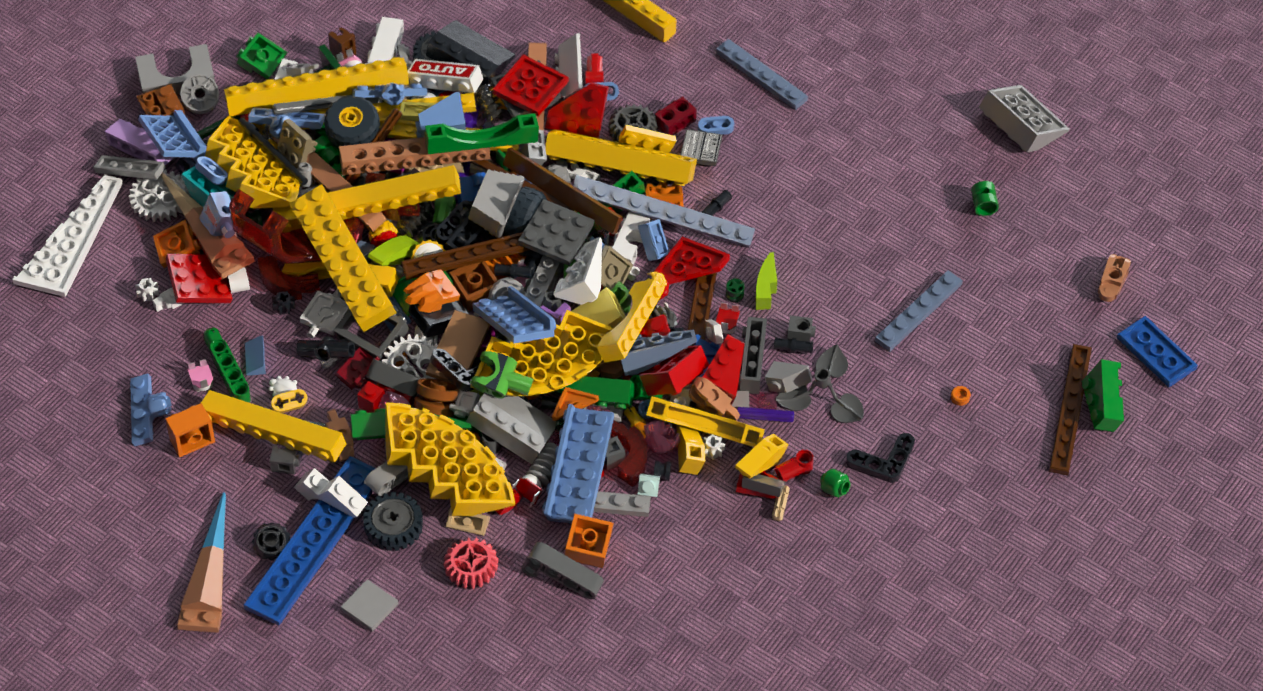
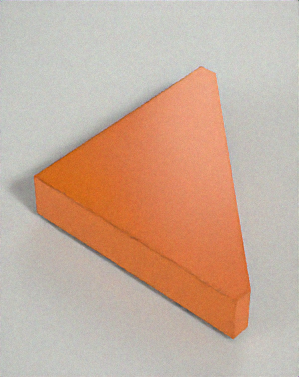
(577, 398)

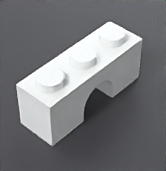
(628, 233)

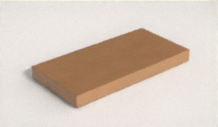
(461, 340)

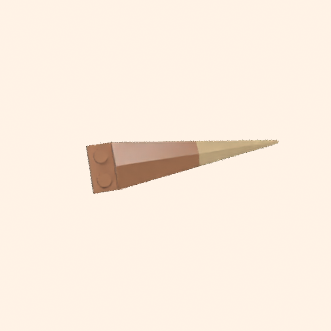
(223, 253)

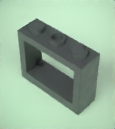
(342, 334)

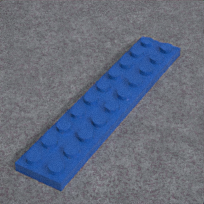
(306, 550)

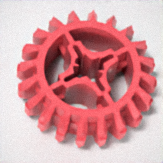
(458, 563)

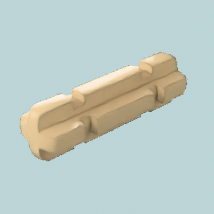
(780, 505)

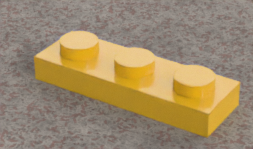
(647, 139)

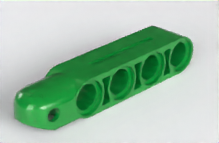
(223, 356)

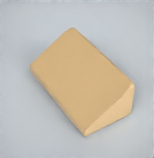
(473, 524)

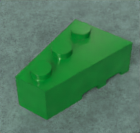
(1103, 397)

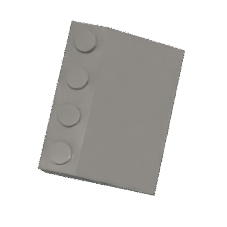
(1022, 117)
(513, 424)

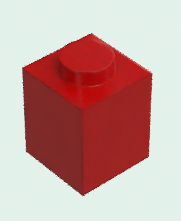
(370, 397)

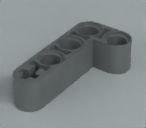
(562, 569)

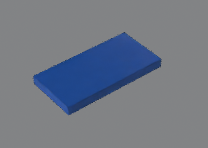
(1157, 351)

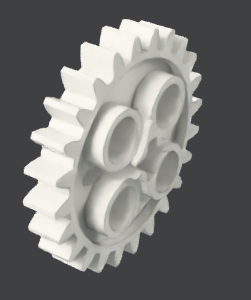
(154, 199)
(423, 357)

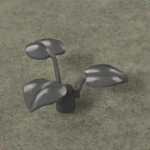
(834, 364)

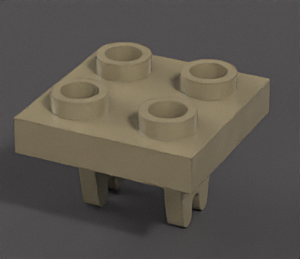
(295, 143)

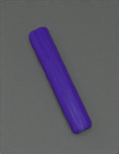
(766, 414)

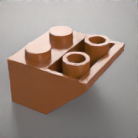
(160, 102)

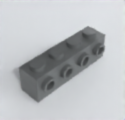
(753, 354)

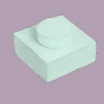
(648, 485)

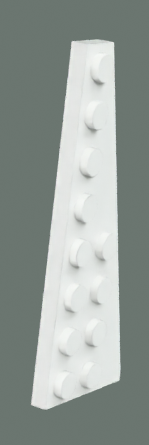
(66, 249)

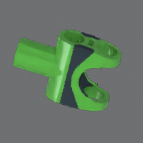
(502, 377)

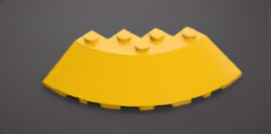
(251, 166)
(556, 359)
(447, 459)

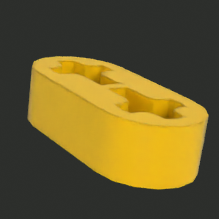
(287, 397)

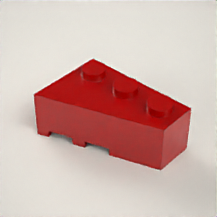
(726, 366)
(676, 373)

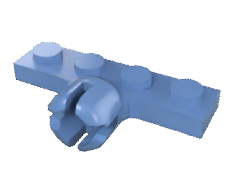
(391, 93)
(302, 119)
(145, 408)

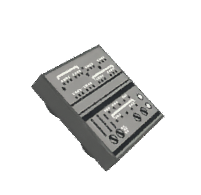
(702, 146)

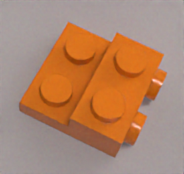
(176, 240)

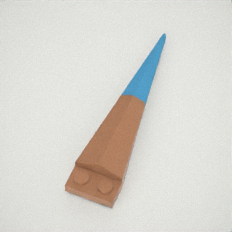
(203, 599)

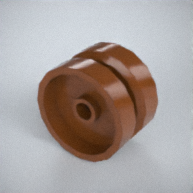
(436, 396)

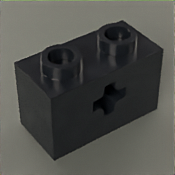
(466, 235)

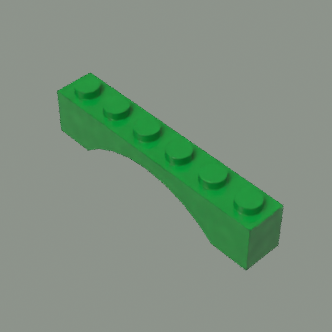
(518, 130)

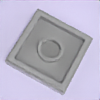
(369, 605)

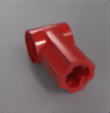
(594, 69)
(794, 466)

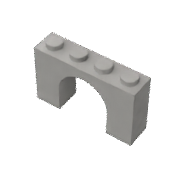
(152, 79)

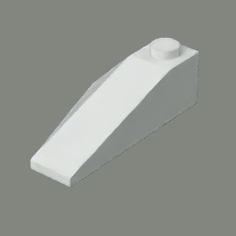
(584, 276)

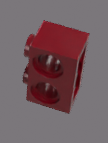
(676, 116)

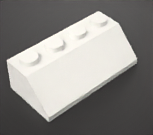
(570, 64)

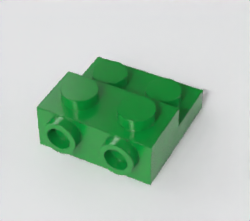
(261, 56)

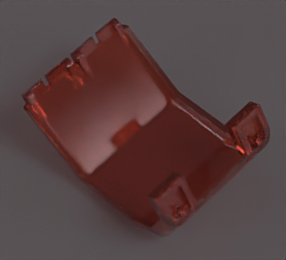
(287, 247)

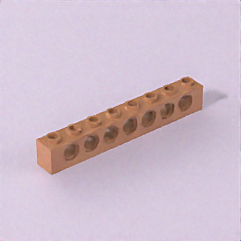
(399, 155)

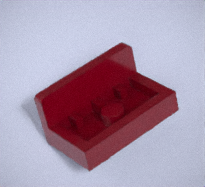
(355, 369)

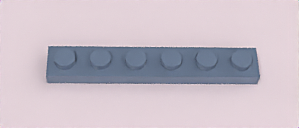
(762, 74)
(918, 311)

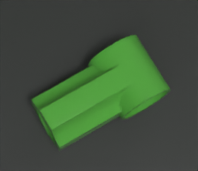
(443, 208)

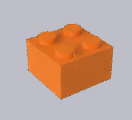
(190, 430)
(589, 540)

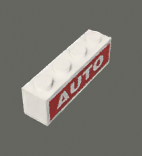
(445, 75)

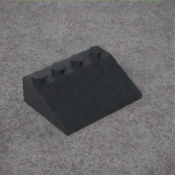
(463, 45)

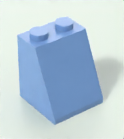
(447, 111)

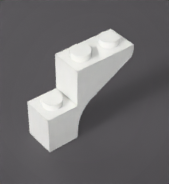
(334, 492)

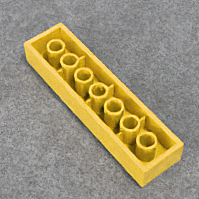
(620, 156)
(342, 258)

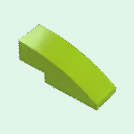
(393, 251)
(766, 283)

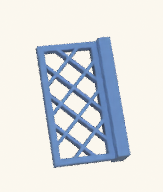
(182, 130)

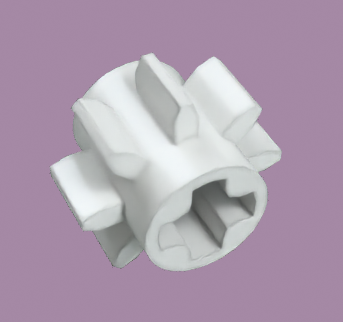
(147, 289)
(713, 446)

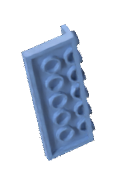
(516, 317)
(578, 464)

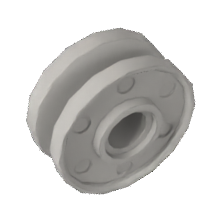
(196, 83)

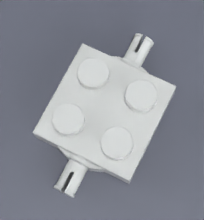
(324, 313)

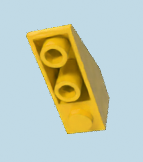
(690, 450)
(762, 456)

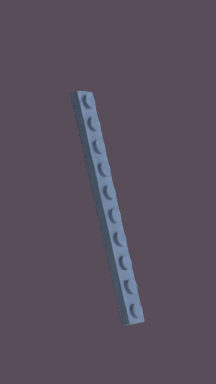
(666, 211)

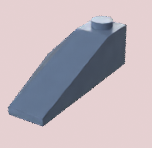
(652, 350)

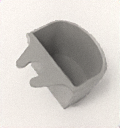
(495, 201)

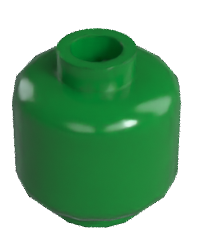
(835, 483)

